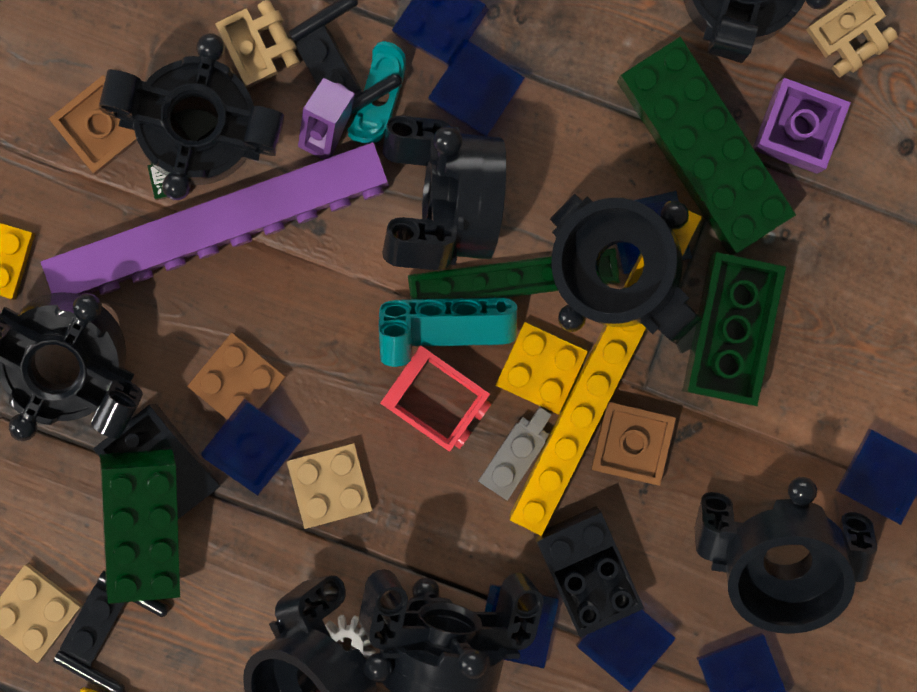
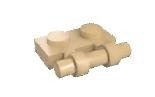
(844, 24)
(247, 47)

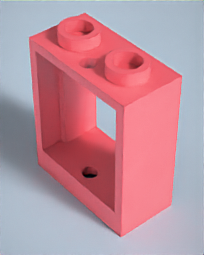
(406, 378)

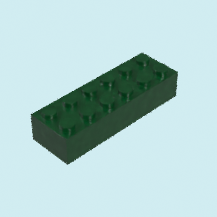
(705, 146)

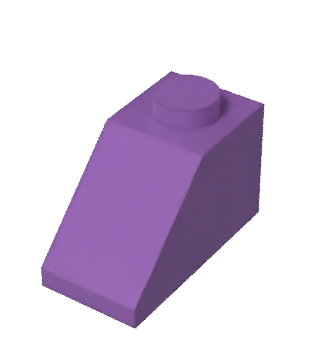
(325, 118)

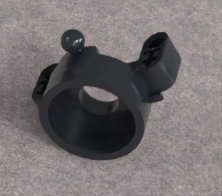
(739, 24)
(147, 108)
(460, 194)
(583, 235)
(100, 348)
(792, 595)
(444, 644)
(305, 654)

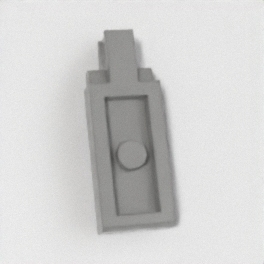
(516, 454)

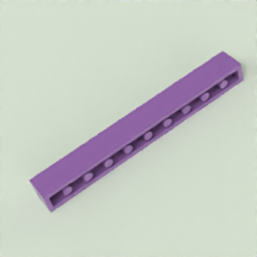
(218, 223)

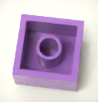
(801, 126)

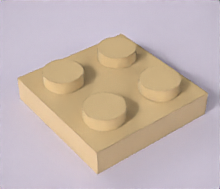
(329, 485)
(35, 612)

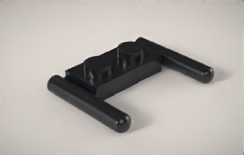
(327, 61)
(91, 632)

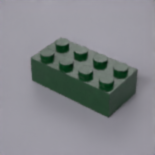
(735, 329)
(140, 525)

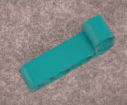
(443, 324)

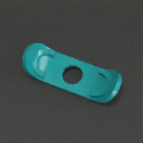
(372, 120)

